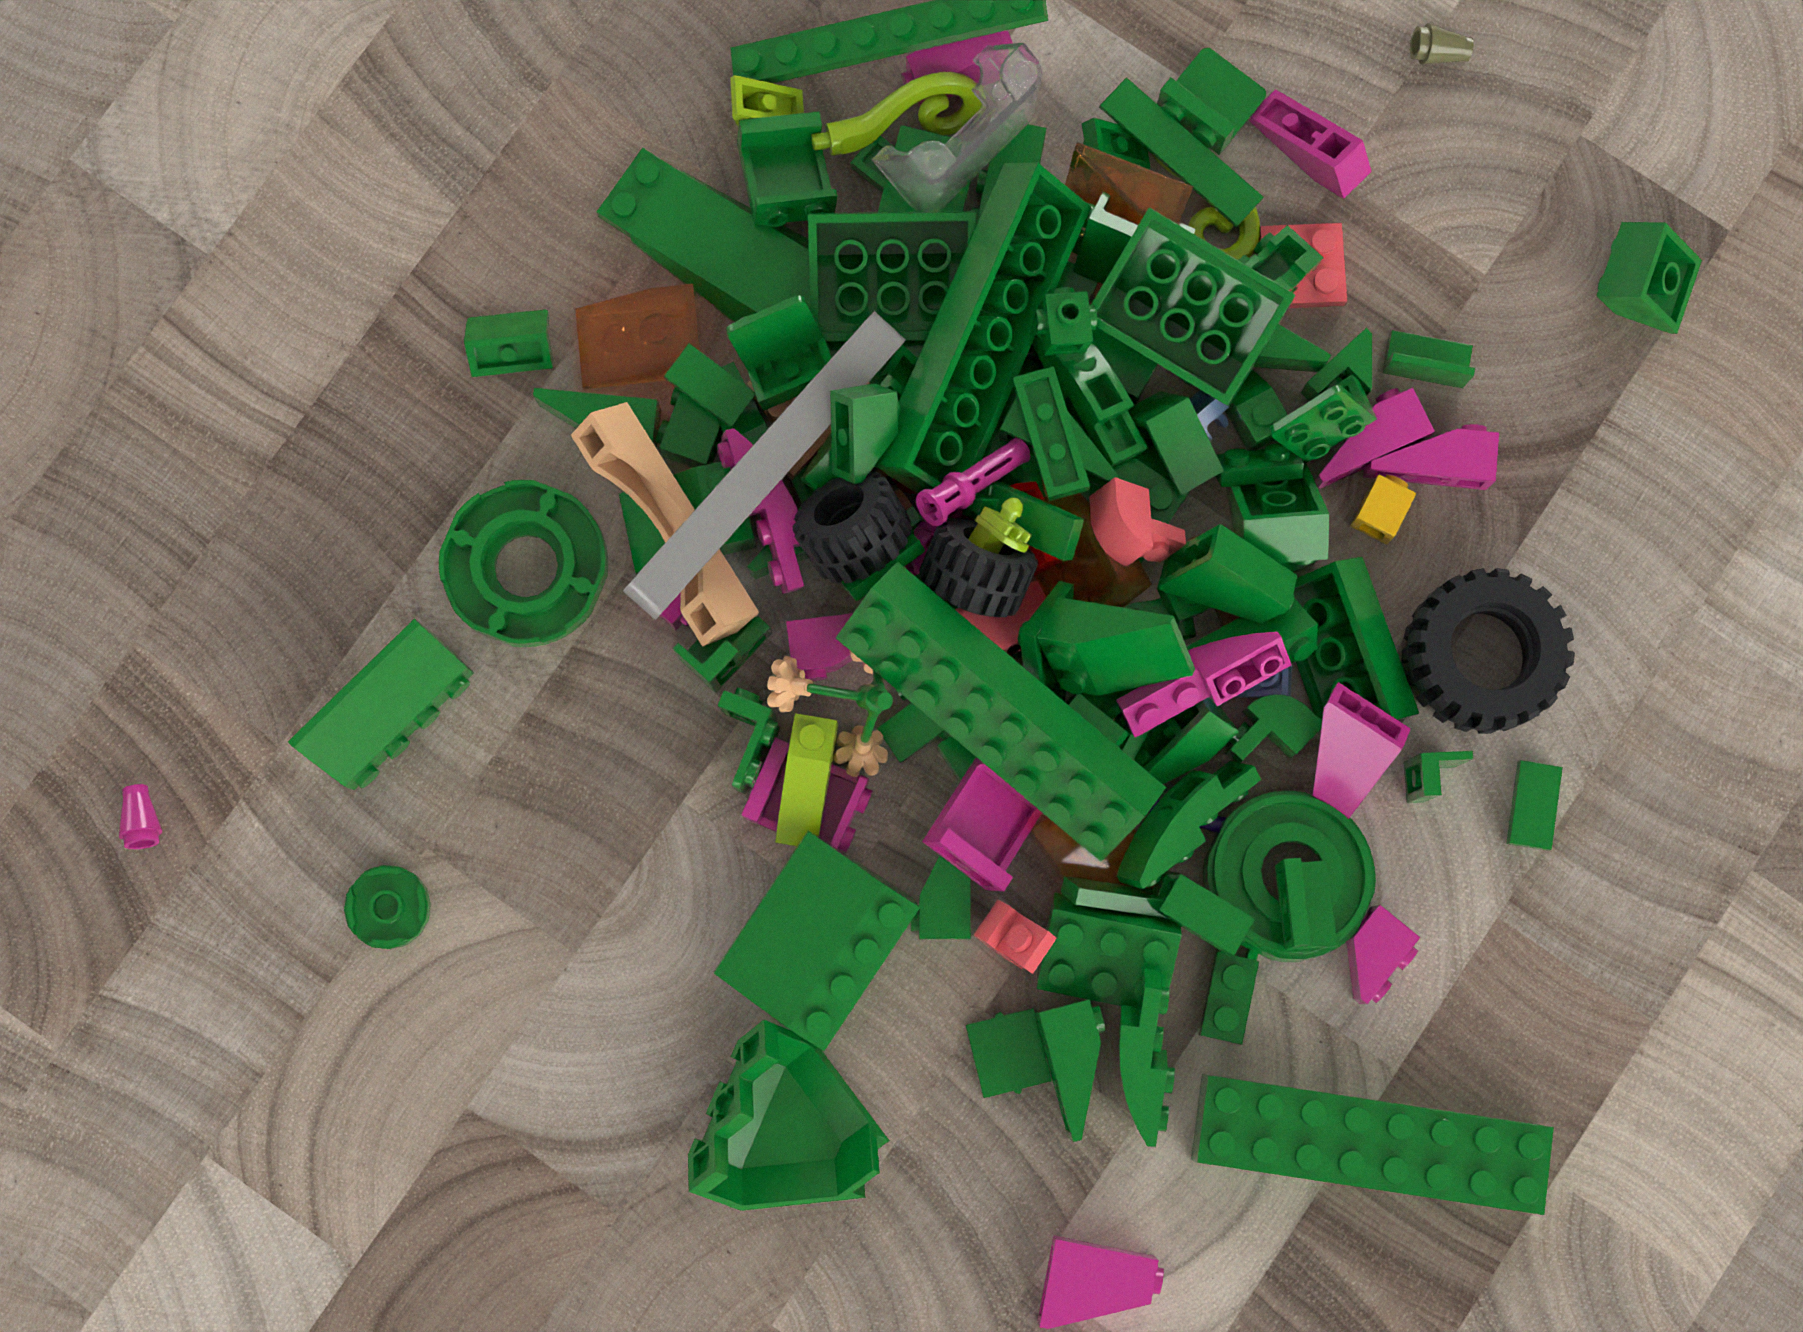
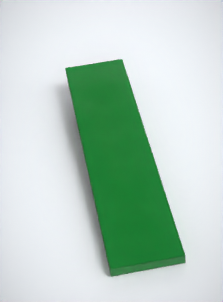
(1181, 152)

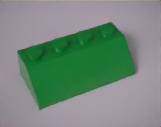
(1351, 641)

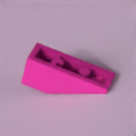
(1313, 143)
(1398, 425)
(1452, 459)
(816, 646)

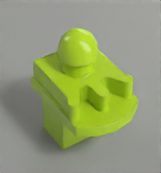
(1000, 528)

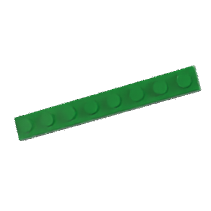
(880, 36)

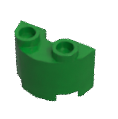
(1283, 258)

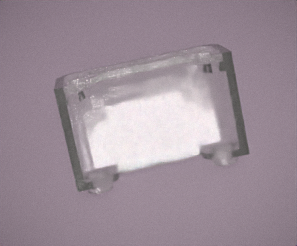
(937, 172)

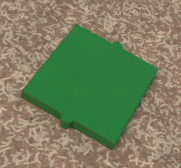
(1008, 1053)

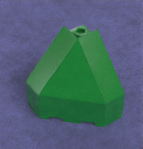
(783, 1129)

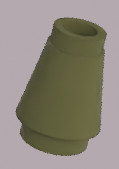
(1439, 45)

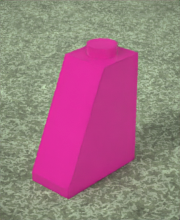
(951, 58)
(1354, 749)
(1095, 1281)

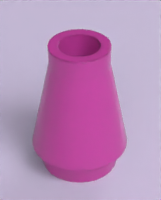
(138, 818)

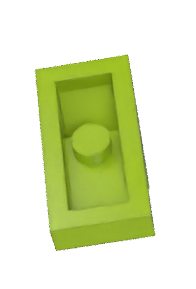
(763, 99)

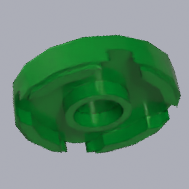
(387, 907)

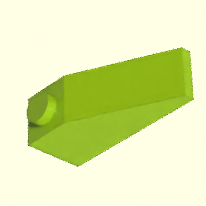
(806, 778)

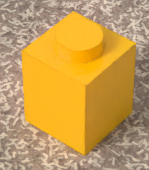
(1383, 508)

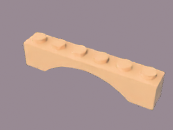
(625, 455)

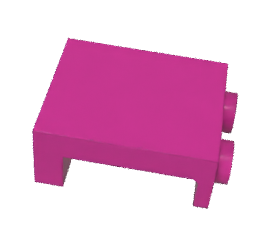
(843, 798)
(983, 827)

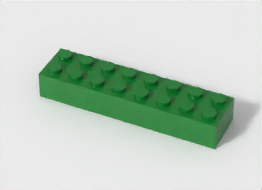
(984, 326)
(1000, 712)
(1372, 1144)

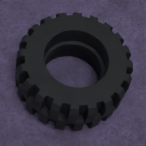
(1529, 617)

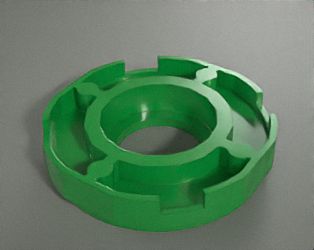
(493, 521)
(1278, 817)

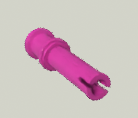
(959, 488)

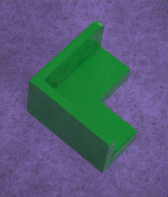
(1178, 439)
(724, 657)

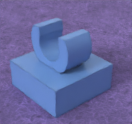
(1209, 410)

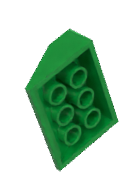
(884, 265)
(1190, 306)
(383, 707)
(816, 940)

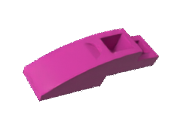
(777, 518)
(1220, 672)

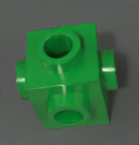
(1065, 322)

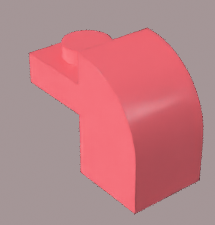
(1125, 526)
(1014, 937)

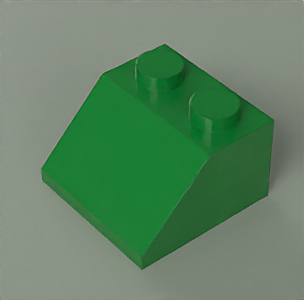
(1649, 275)

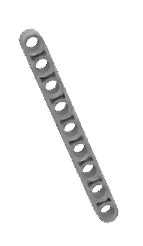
(760, 468)

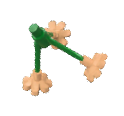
(861, 746)

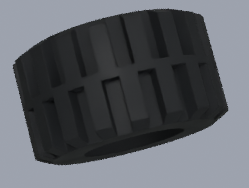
(852, 528)
(973, 576)

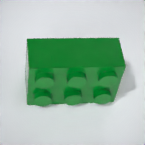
(1105, 952)

